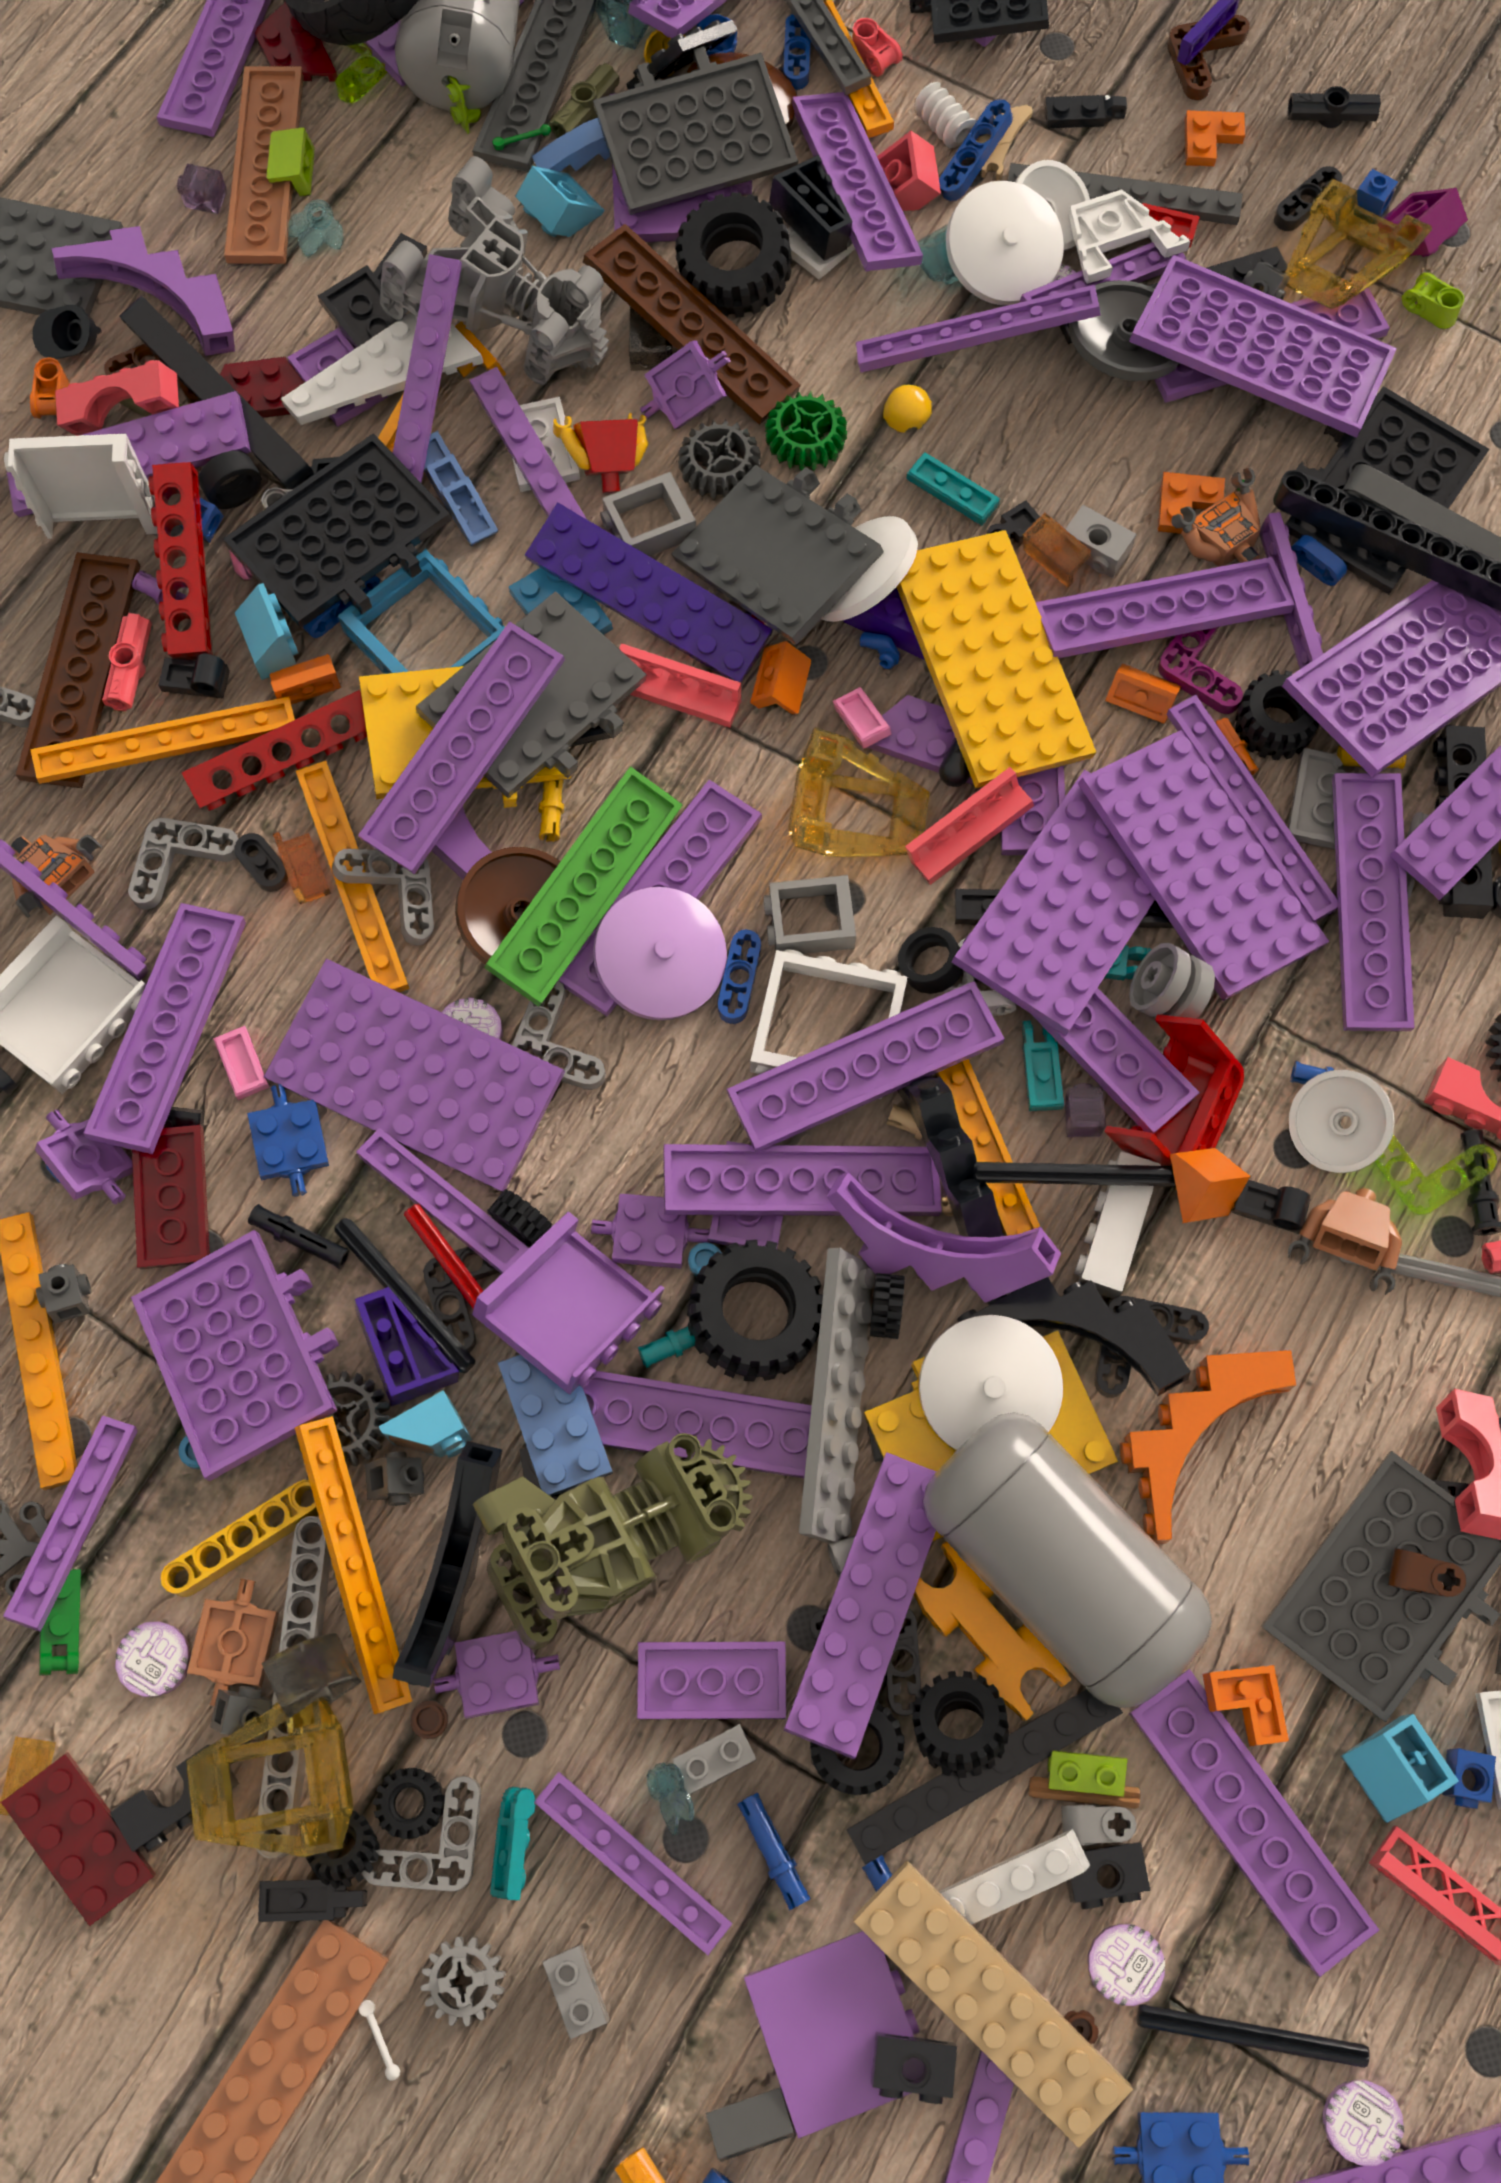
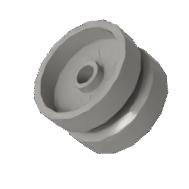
(1171, 983)

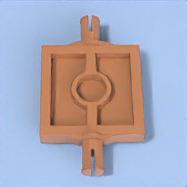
(233, 1641)

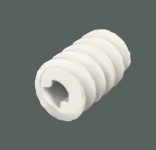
(943, 115)

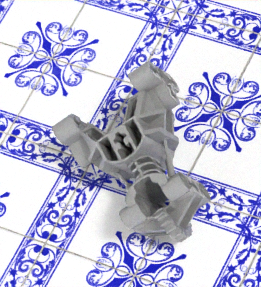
(555, 311)

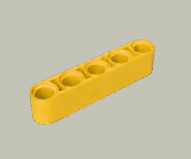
(227, 1541)

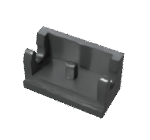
(750, 2124)

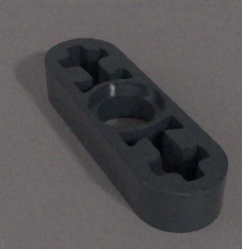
(1311, 186)

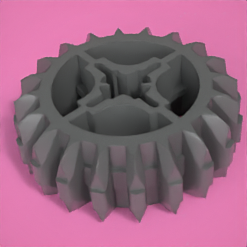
(714, 449)
(357, 1411)

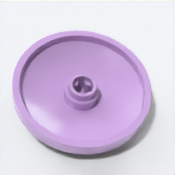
(659, 953)

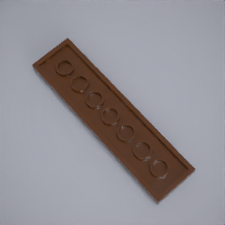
(686, 316)
(78, 659)

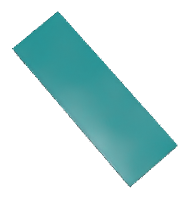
(953, 488)

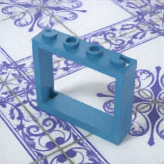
(398, 586)

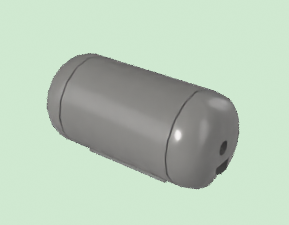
(478, 58)
(1068, 1561)

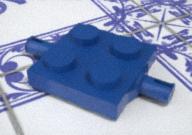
(288, 1140)
(1180, 2148)

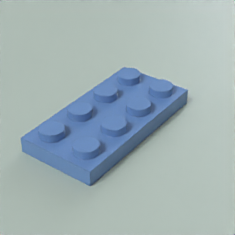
(555, 1428)

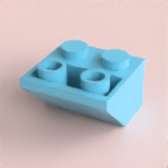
(266, 632)
(1399, 1768)

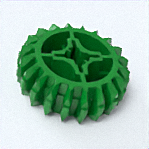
(810, 420)

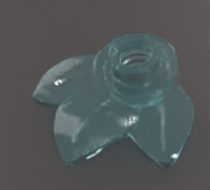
(316, 230)
(667, 1785)

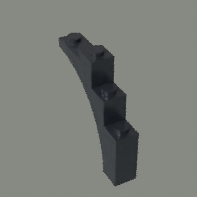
(953, 1156)
(1130, 1333)
(453, 1568)

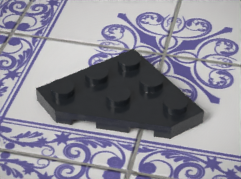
(681, 49)

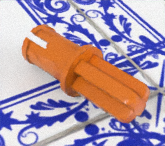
(1237, 744)

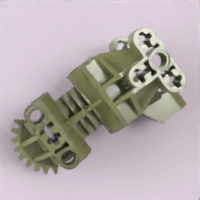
(604, 1541)

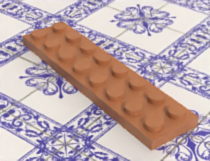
(260, 208)
(278, 2061)

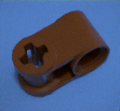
(1420, 1574)

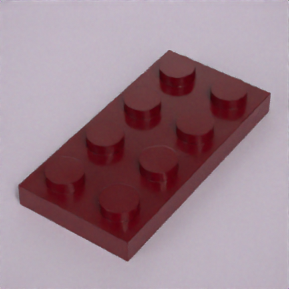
(171, 1200)
(77, 1838)

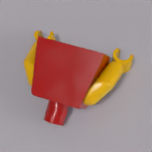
(605, 447)

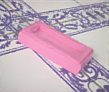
(862, 717)
(241, 1062)

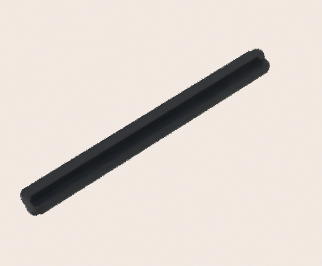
(1073, 1174)
(389, 1277)
(1253, 2036)

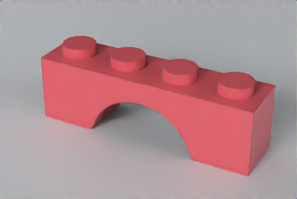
(85, 405)
(1459, 1093)
(1473, 1427)

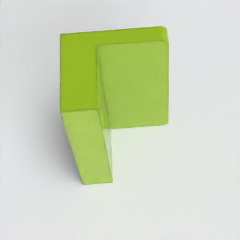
(291, 159)

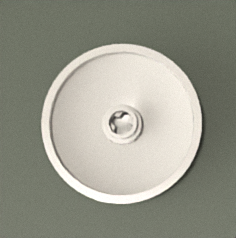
(1004, 242)
(885, 573)
(985, 1371)

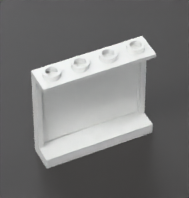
(80, 479)
(63, 1005)

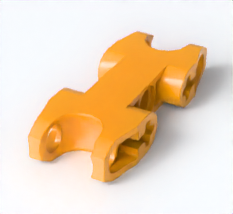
(1005, 1651)

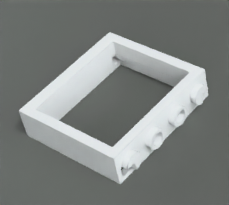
(820, 967)

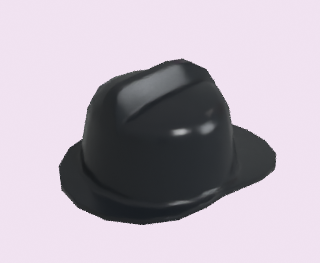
(64, 332)

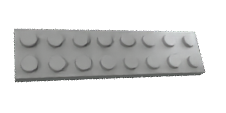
(837, 1398)

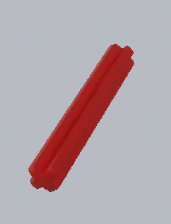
(443, 1253)

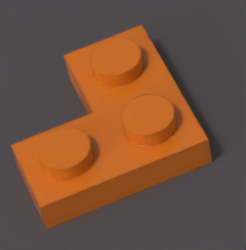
(1206, 129)
(1183, 491)
(1257, 1695)

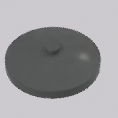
(1105, 338)

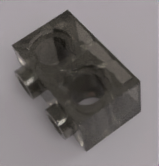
(646, 344)

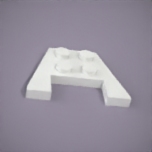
(1112, 223)

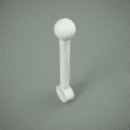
(367, 2009)

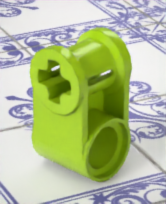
(1436, 301)

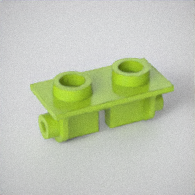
(461, 113)
(1087, 1773)

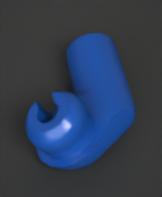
(884, 645)

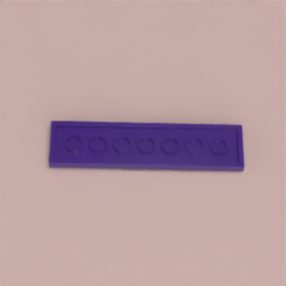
(648, 593)

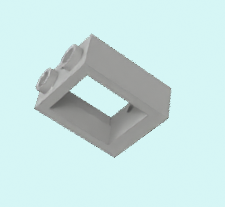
(643, 493)
(817, 941)

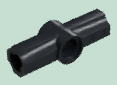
(1333, 107)

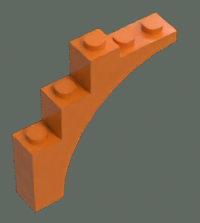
(1161, 1453)

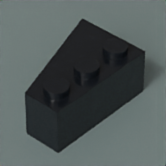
(811, 207)

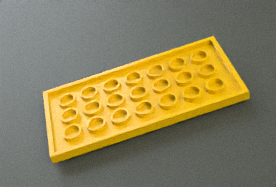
(992, 659)

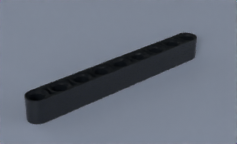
(208, 383)
(1390, 536)

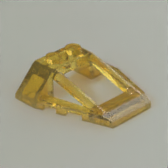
(1340, 207)
(811, 793)
(320, 1824)

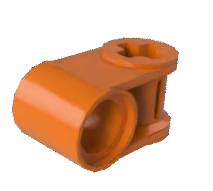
(47, 378)

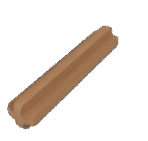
(1039, 1789)

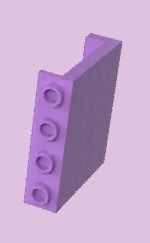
(566, 1306)
(823, 2025)

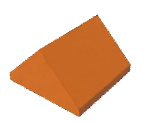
(1206, 1184)

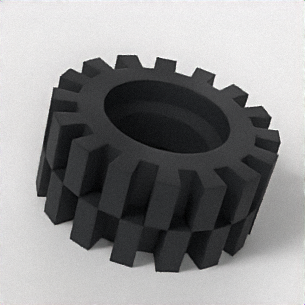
(519, 1217)
(887, 1306)
(386, 1798)
(354, 1862)

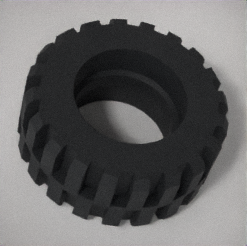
(735, 220)
(767, 1267)

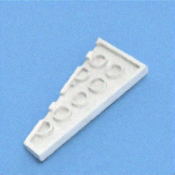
(371, 370)

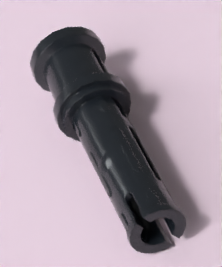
(1482, 1197)

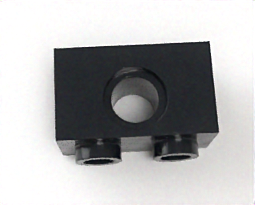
(1130, 1876)
(939, 2067)

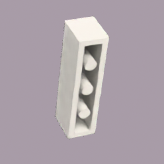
(1115, 1232)
(1018, 1878)

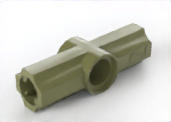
(580, 106)

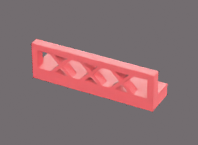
(707, 698)
(969, 826)
(1433, 1899)

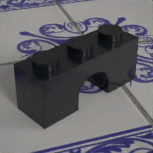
(147, 1821)

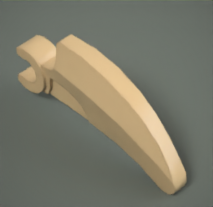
(995, 162)

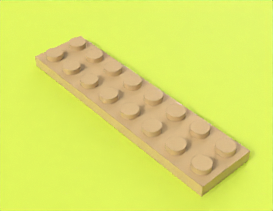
(992, 2004)

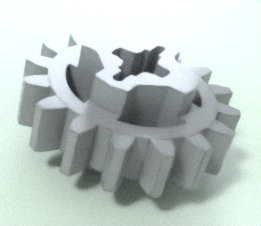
(447, 1984)

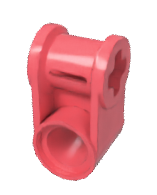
(875, 46)

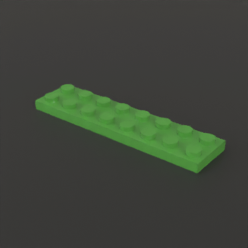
(583, 887)

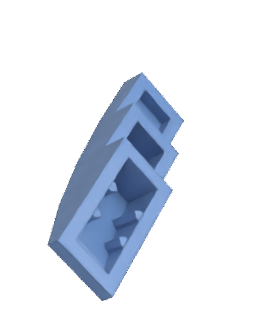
(573, 148)
(457, 492)

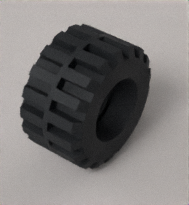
(1265, 733)
(955, 1694)
(879, 1772)

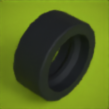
(221, 469)
(915, 945)

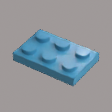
(541, 584)

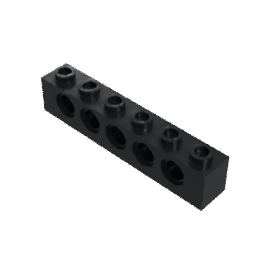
(1469, 747)

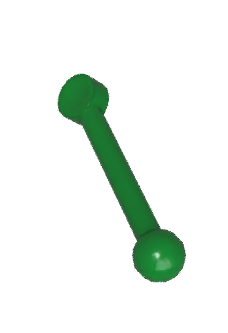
(499, 143)

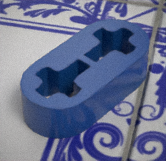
(1319, 560)

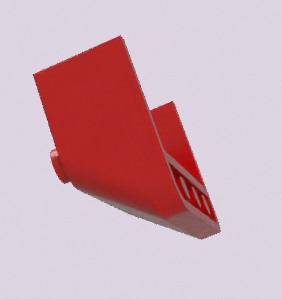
(1212, 1071)

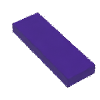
(1206, 29)

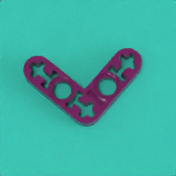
(1190, 667)

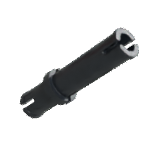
(286, 1230)

